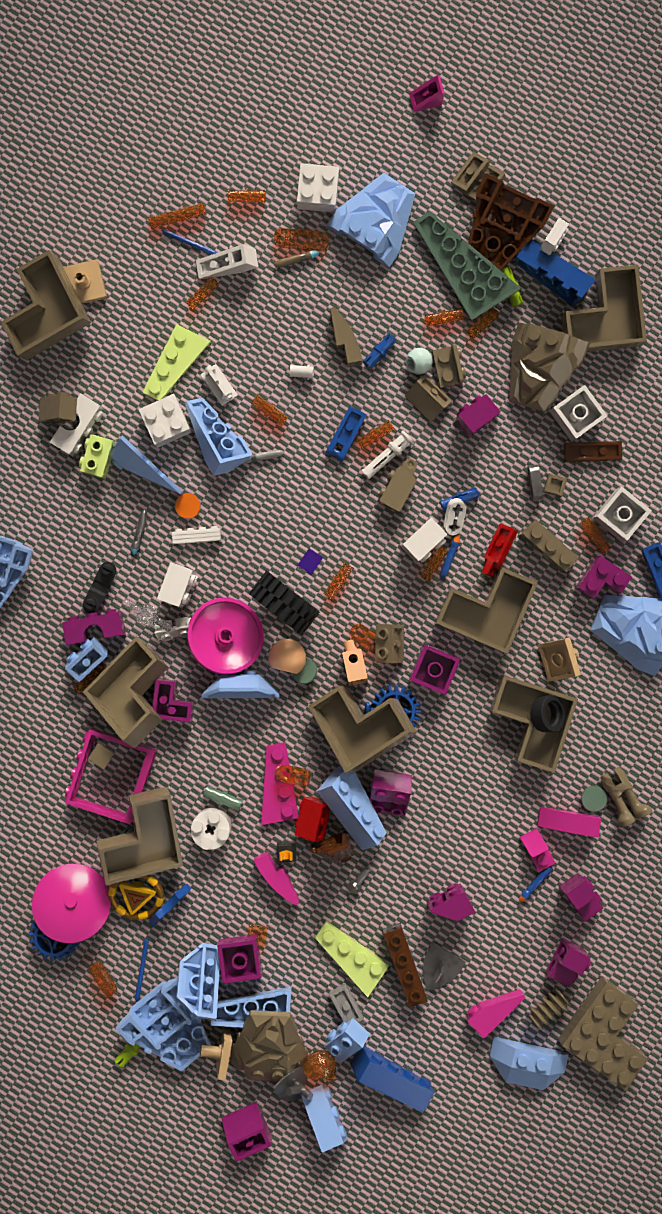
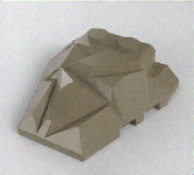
(542, 364)
(268, 1046)

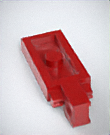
(498, 549)

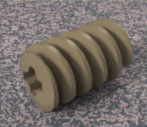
(549, 1008)

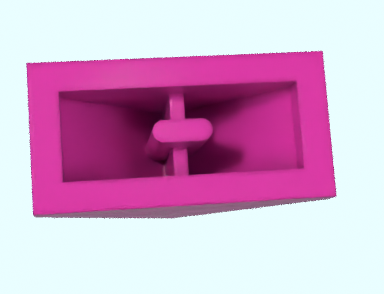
(428, 95)

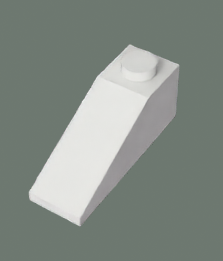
(228, 262)

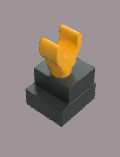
(286, 852)

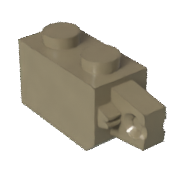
(399, 487)

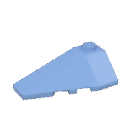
(218, 444)
(132, 460)

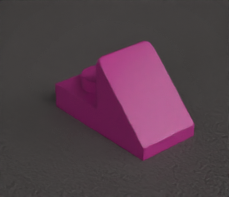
(537, 850)

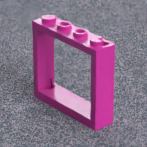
(77, 774)

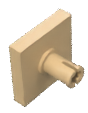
(87, 280)
(559, 659)
(219, 1052)

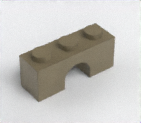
(548, 544)

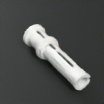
(394, 447)

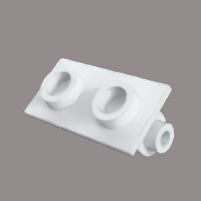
(218, 384)
(178, 630)

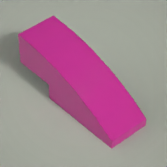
(569, 821)
(276, 877)

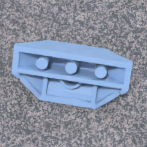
(241, 686)
(199, 981)
(527, 1063)

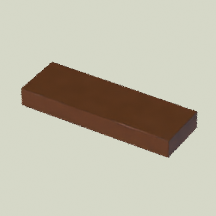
(592, 451)

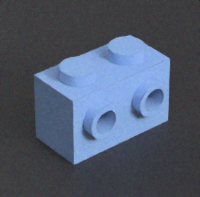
(86, 659)
(346, 1039)

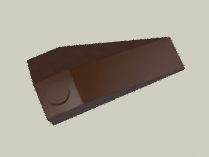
(334, 848)

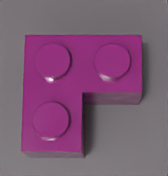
(477, 415)
(601, 574)
(166, 704)
(581, 896)
(568, 962)

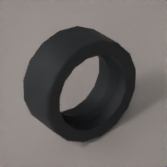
(557, 711)

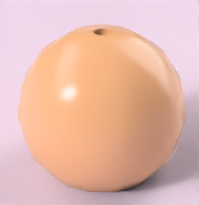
(287, 656)

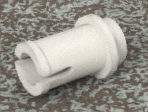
(302, 371)

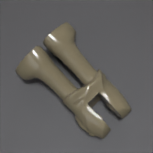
(625, 816)

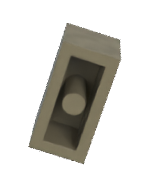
(58, 408)

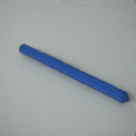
(189, 242)
(141, 970)

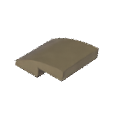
(472, 173)

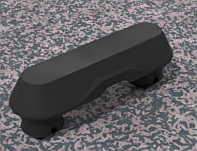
(99, 587)

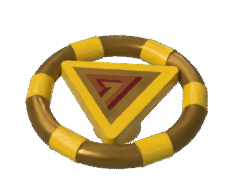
(136, 896)

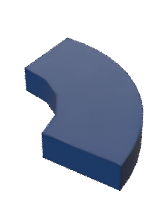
(169, 905)

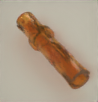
(177, 215)

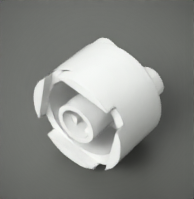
(208, 839)

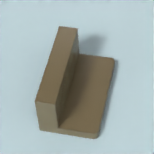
(428, 398)

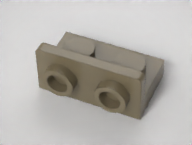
(448, 366)
(389, 643)

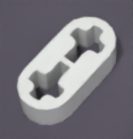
(450, 516)

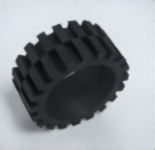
(284, 603)

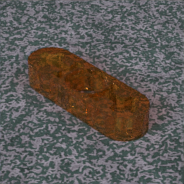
(307, 233)

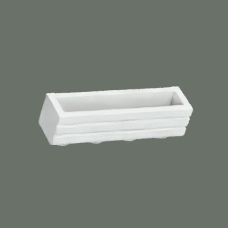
(555, 236)
(195, 536)

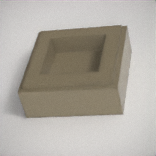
(554, 485)
(101, 755)

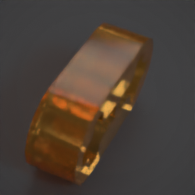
(361, 640)
(293, 771)
(103, 979)

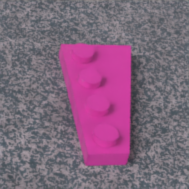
(278, 797)

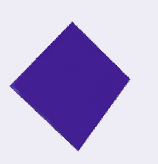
(310, 561)

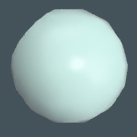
(419, 361)

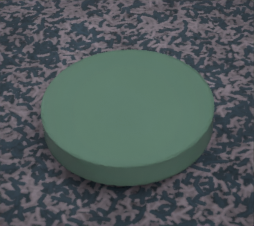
(307, 674)
(594, 798)

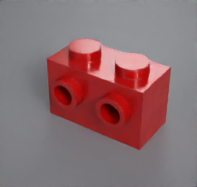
(312, 819)

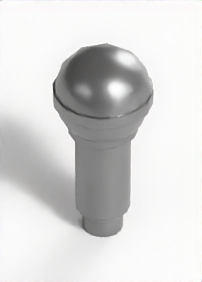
(355, 885)

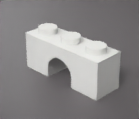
(71, 440)

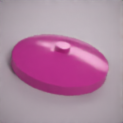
(225, 636)
(71, 903)

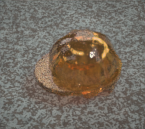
(320, 1066)

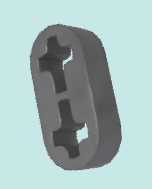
(535, 482)

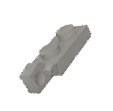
(346, 1004)

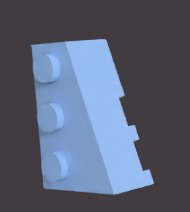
(325, 1118)

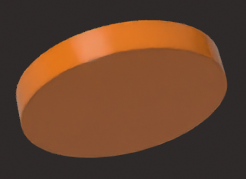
(187, 505)

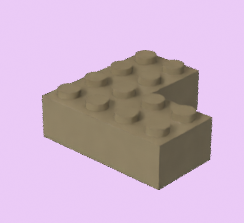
(54, 309)
(620, 314)
(490, 621)
(120, 690)
(360, 737)
(536, 748)
(150, 847)
(596, 1037)

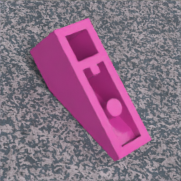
(491, 1012)

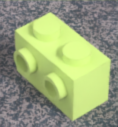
(97, 456)

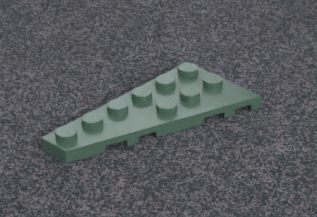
(470, 274)

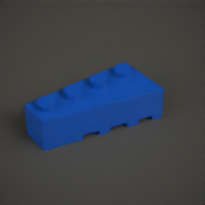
(554, 273)
(391, 1079)

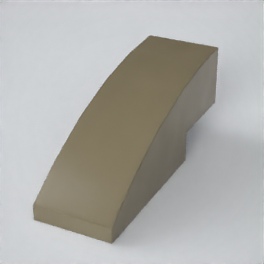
(345, 339)

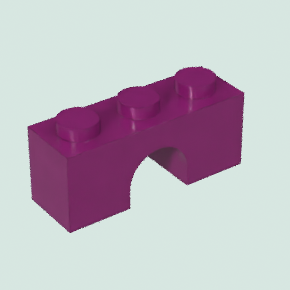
(77, 629)

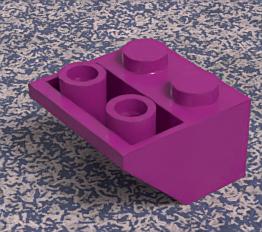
(390, 792)
(451, 903)
(246, 1131)

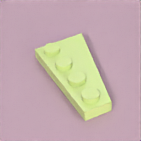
(178, 355)
(355, 959)

